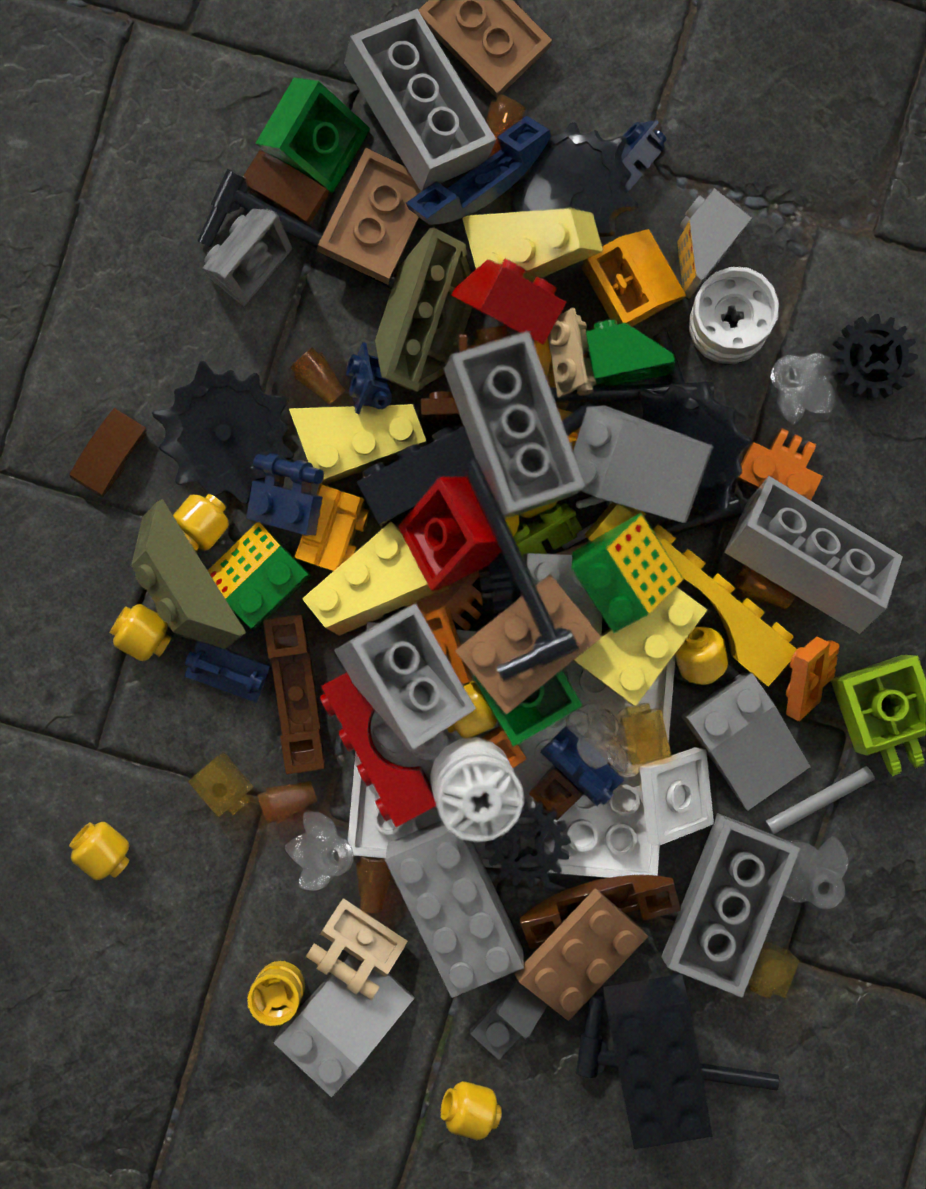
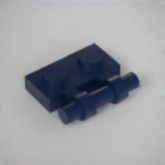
(282, 506)

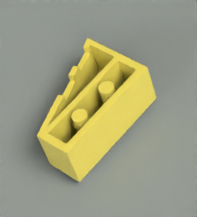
(533, 239)
(352, 442)
(369, 584)
(638, 653)

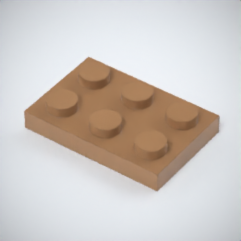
(488, 38)
(372, 218)
(514, 635)
(581, 955)

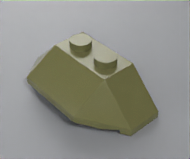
(421, 315)
(180, 582)

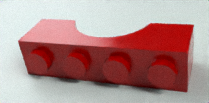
(401, 789)

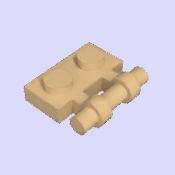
(362, 938)

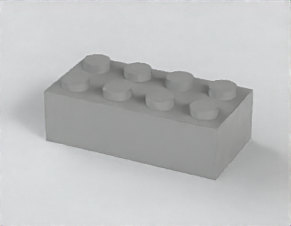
(419, 99)
(514, 424)
(815, 555)
(729, 905)
(455, 907)

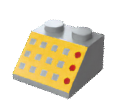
(707, 235)

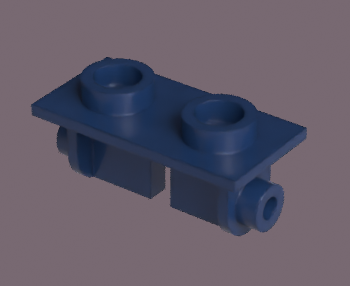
(641, 146)
(366, 382)
(226, 671)
(594, 783)

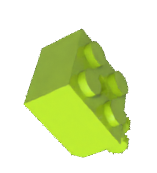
(905, 717)

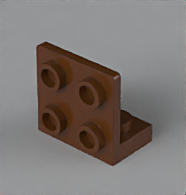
(441, 407)

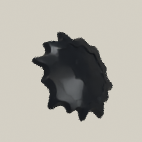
(579, 175)
(705, 420)
(220, 429)

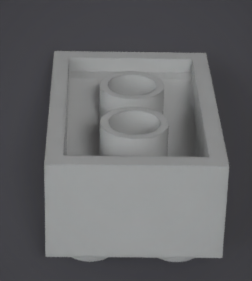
(248, 255)
(639, 463)
(406, 677)
(746, 739)
(340, 1029)

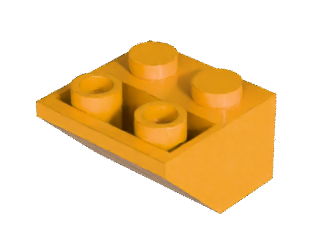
(632, 278)

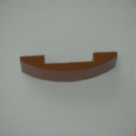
(295, 694)
(649, 893)

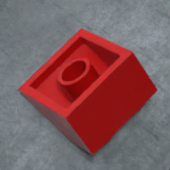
(511, 298)
(449, 533)

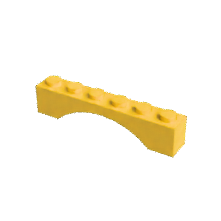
(751, 641)

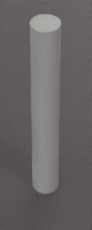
(820, 800)

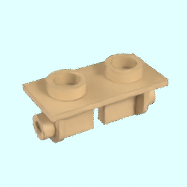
(567, 347)

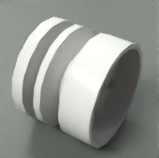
(748, 300)
(469, 770)

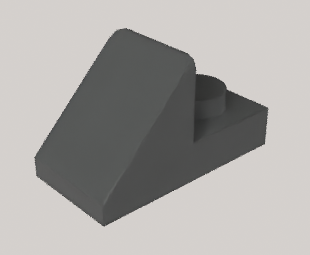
(508, 1018)

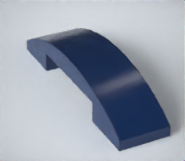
(488, 181)

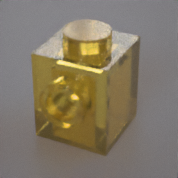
(644, 734)
(222, 785)
(773, 971)

